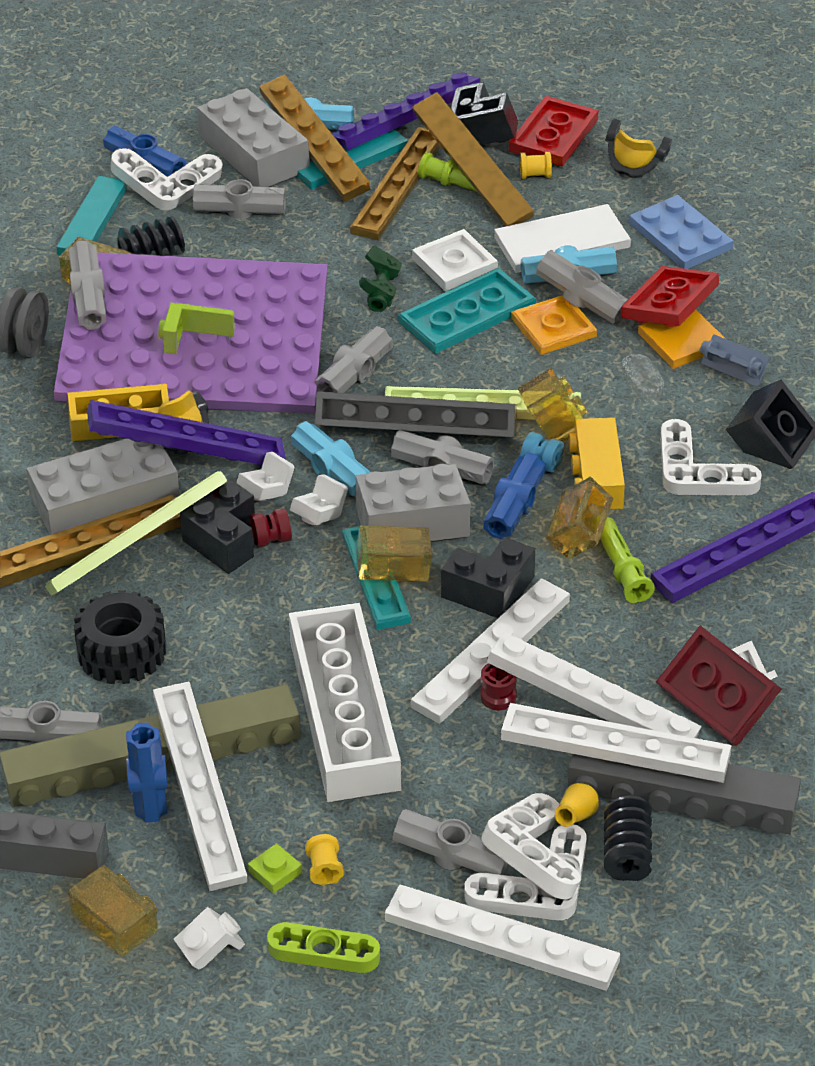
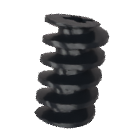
(152, 238)
(628, 838)

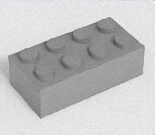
(253, 138)
(100, 482)

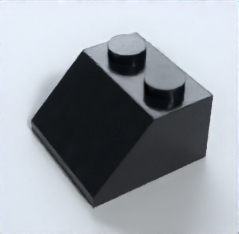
(773, 426)

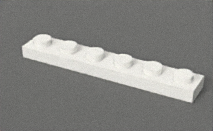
(463, 674)
(584, 688)
(616, 742)
(199, 786)
(503, 937)

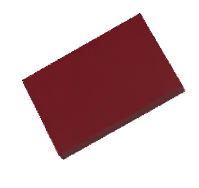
(718, 685)

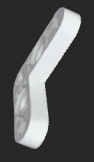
(162, 187)
(687, 470)
(516, 841)
(511, 884)

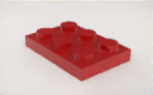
(554, 128)
(670, 296)

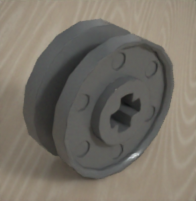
(23, 321)

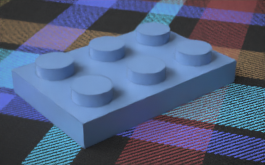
(681, 232)

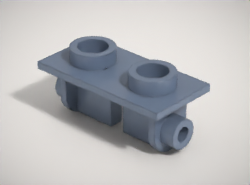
(734, 359)

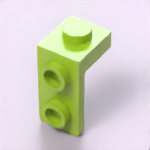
(193, 319)

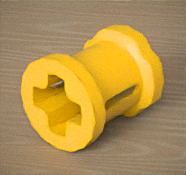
(535, 165)
(323, 854)

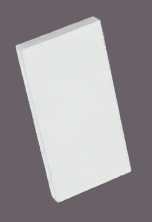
(582, 229)

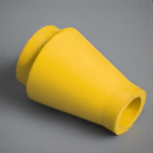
(577, 804)

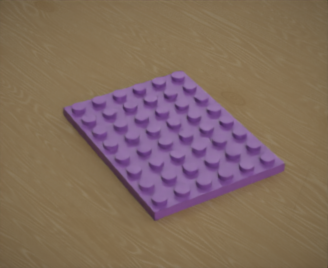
(261, 368)

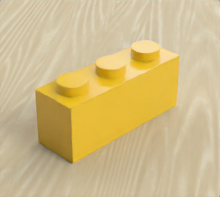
(140, 397)
(598, 456)

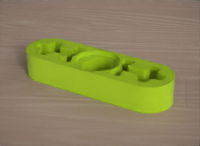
(314, 935)

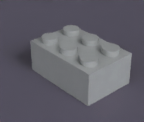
(415, 498)

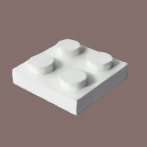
(454, 259)

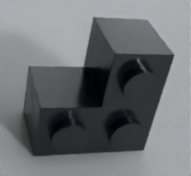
(485, 116)
(221, 526)
(489, 583)

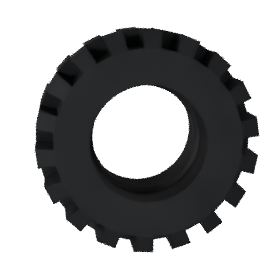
(120, 636)

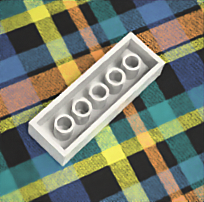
(344, 702)

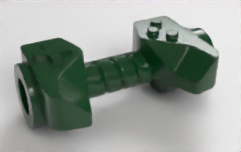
(380, 290)

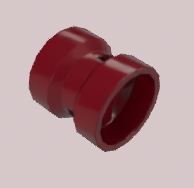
(271, 527)
(497, 688)

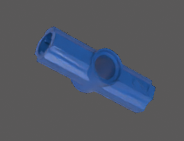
(146, 147)
(514, 496)
(146, 772)

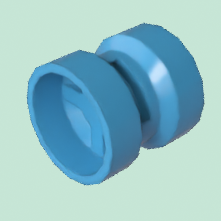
(549, 451)

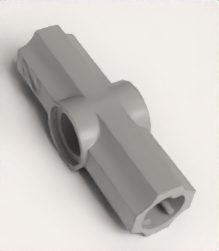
(239, 199)
(87, 285)
(581, 286)
(355, 362)
(444, 450)
(45, 722)
(448, 842)

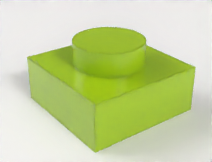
(275, 868)

